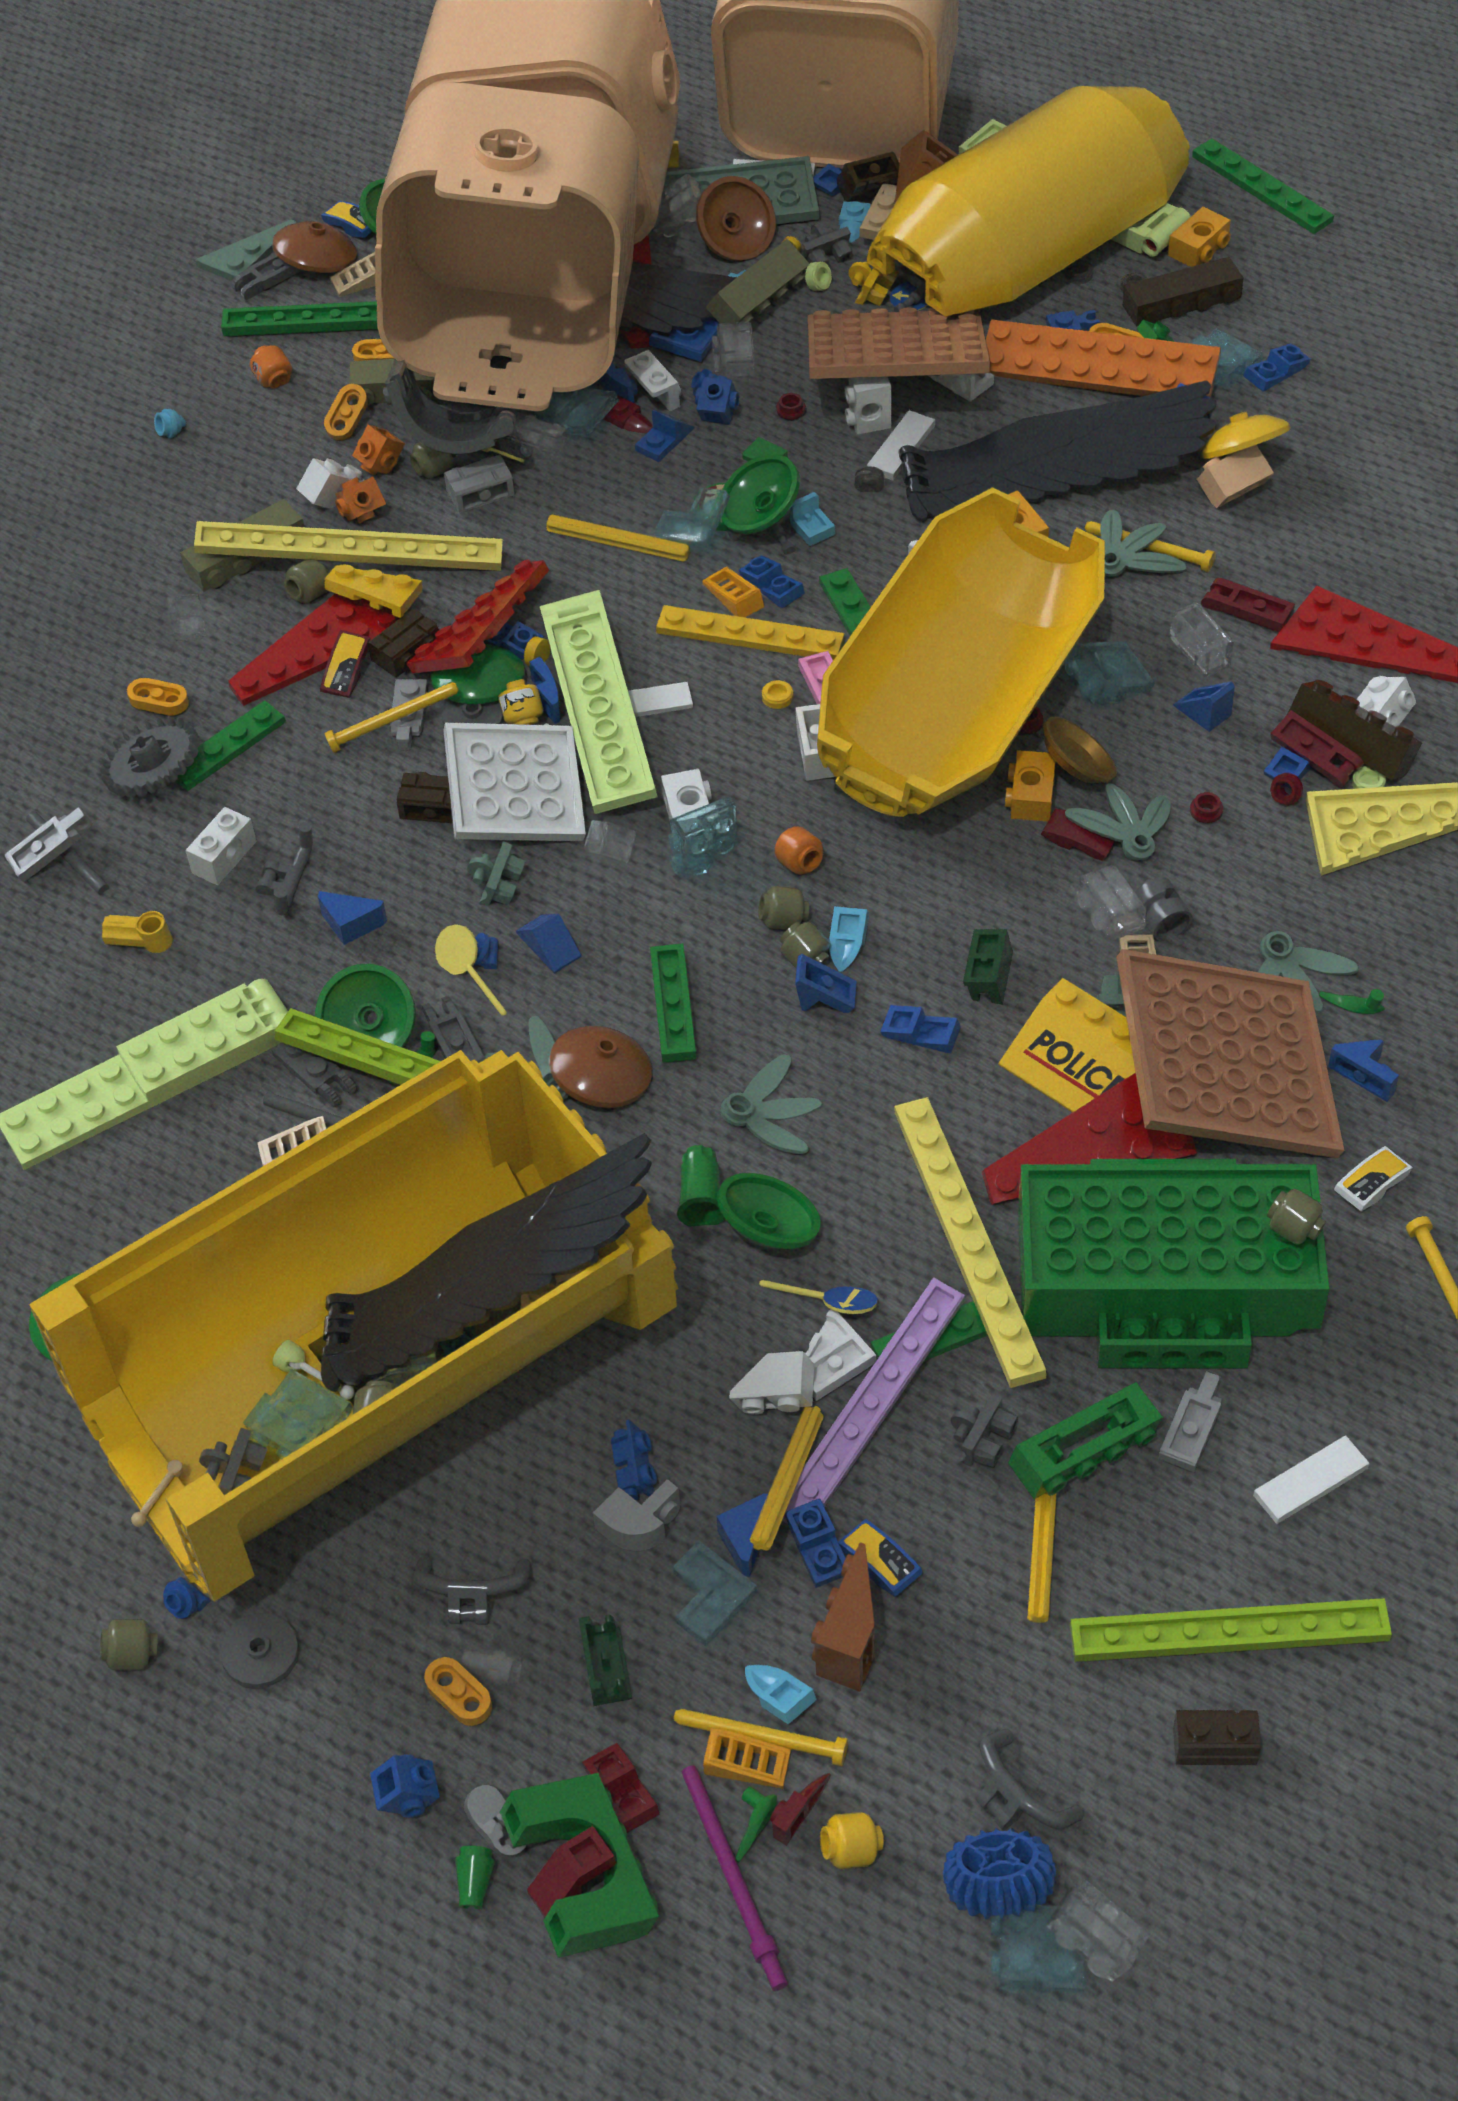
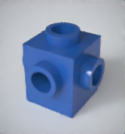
(717, 400)
(404, 1785)

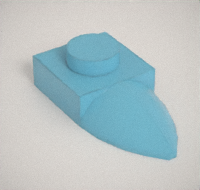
(852, 216)
(847, 935)
(779, 1691)

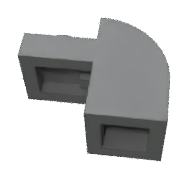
(637, 1525)

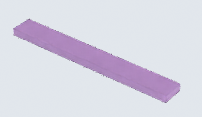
(876, 1394)

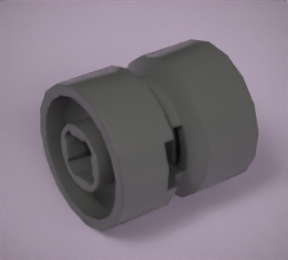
(1163, 908)

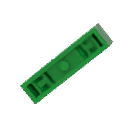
(1131, 1423)

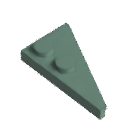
(240, 255)

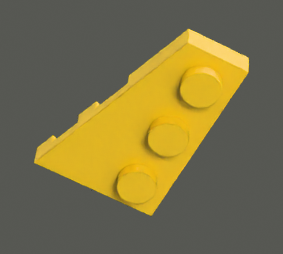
(379, 588)

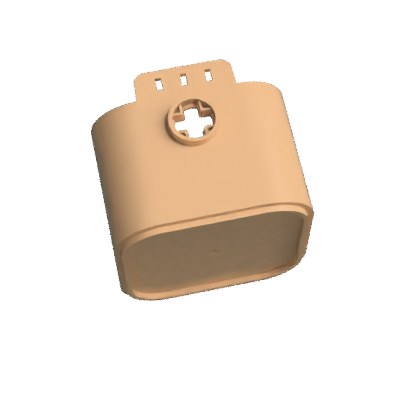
(570, 48)
(831, 75)
(507, 240)

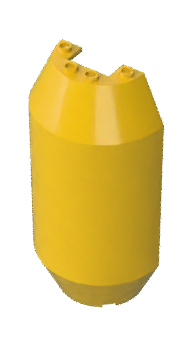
(1034, 196)
(955, 655)

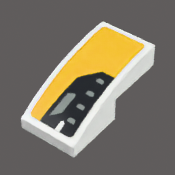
(1372, 1178)

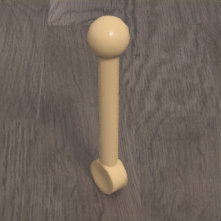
(174, 1469)

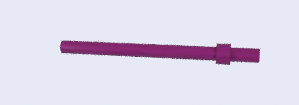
(762, 1945)

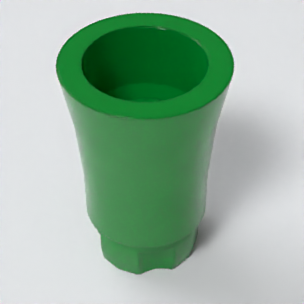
(699, 1188)

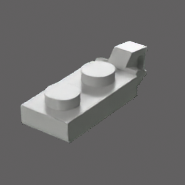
(412, 724)
(47, 843)
(1192, 1424)

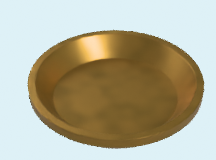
(1078, 751)

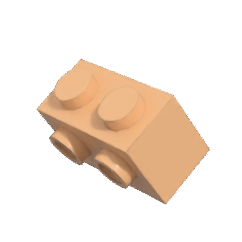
(1234, 475)

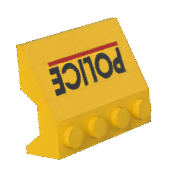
(1071, 1047)

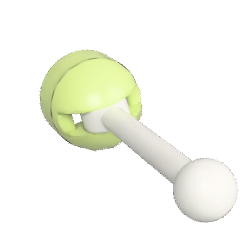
(292, 1356)

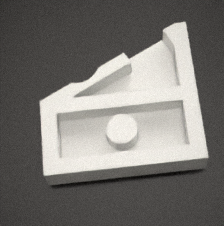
(837, 1355)

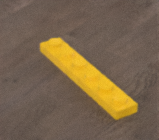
(748, 632)

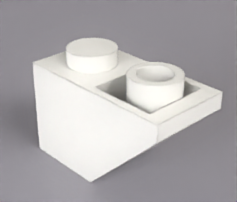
(324, 480)
(776, 1382)

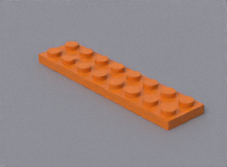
(1096, 359)

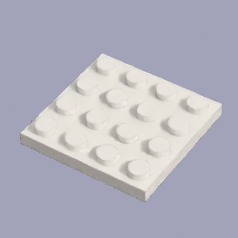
(513, 782)

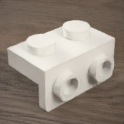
(655, 378)
(966, 385)
(1389, 697)

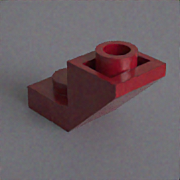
(570, 1868)

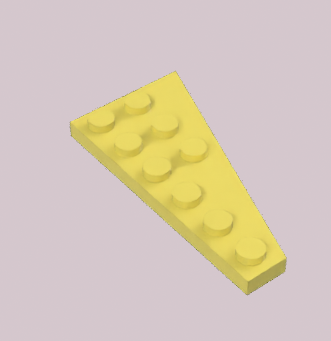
(1374, 821)

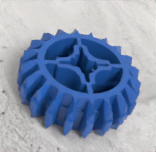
(999, 1873)

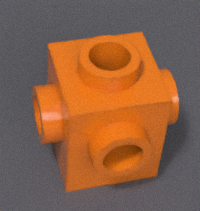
(378, 450)
(368, 498)

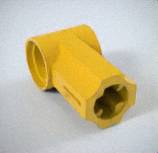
(143, 931)

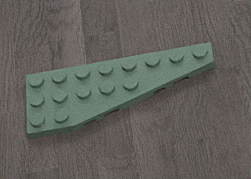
(784, 181)

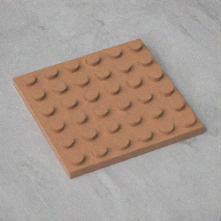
(895, 343)
(1228, 1054)

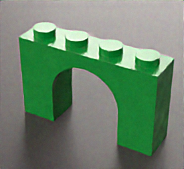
(598, 1918)

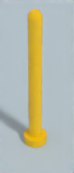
(1205, 559)
(389, 716)
(1421, 1228)
(834, 1750)

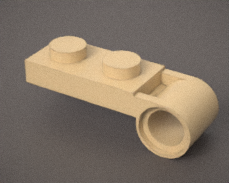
(878, 211)

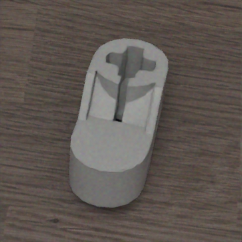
(481, 1808)

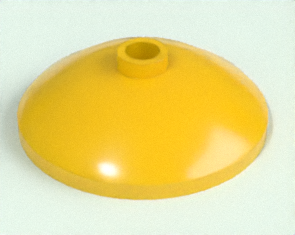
(1244, 433)

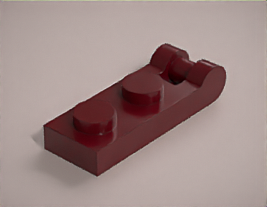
(1248, 604)
(1317, 748)

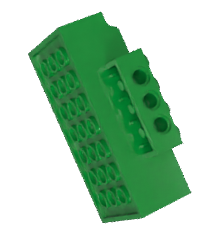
(1166, 1259)

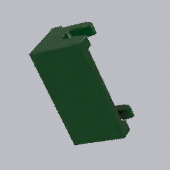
(988, 964)
(605, 1661)

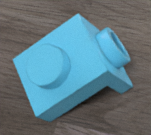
(810, 520)

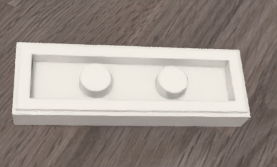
(910, 431)
(660, 699)
(1311, 1479)

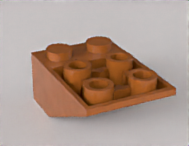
(919, 158)
(847, 1636)

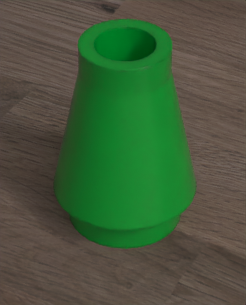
(473, 1873)

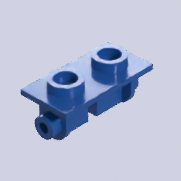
(632, 1448)

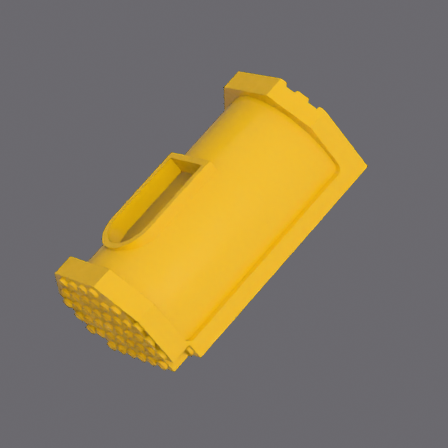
(184, 1324)

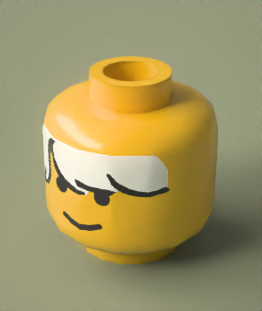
(521, 703)

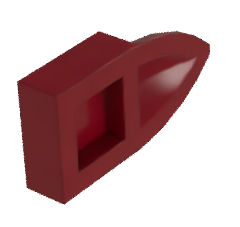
(628, 417)
(790, 1815)

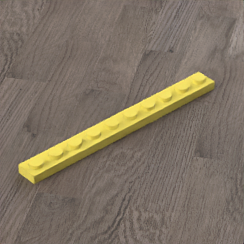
(348, 545)
(970, 1244)

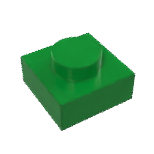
(1154, 331)

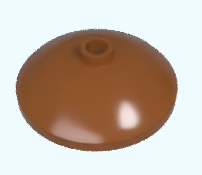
(746, 209)
(314, 247)
(600, 1066)

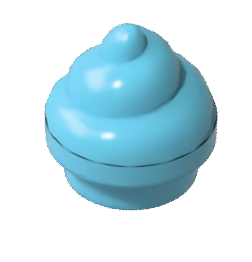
(168, 423)

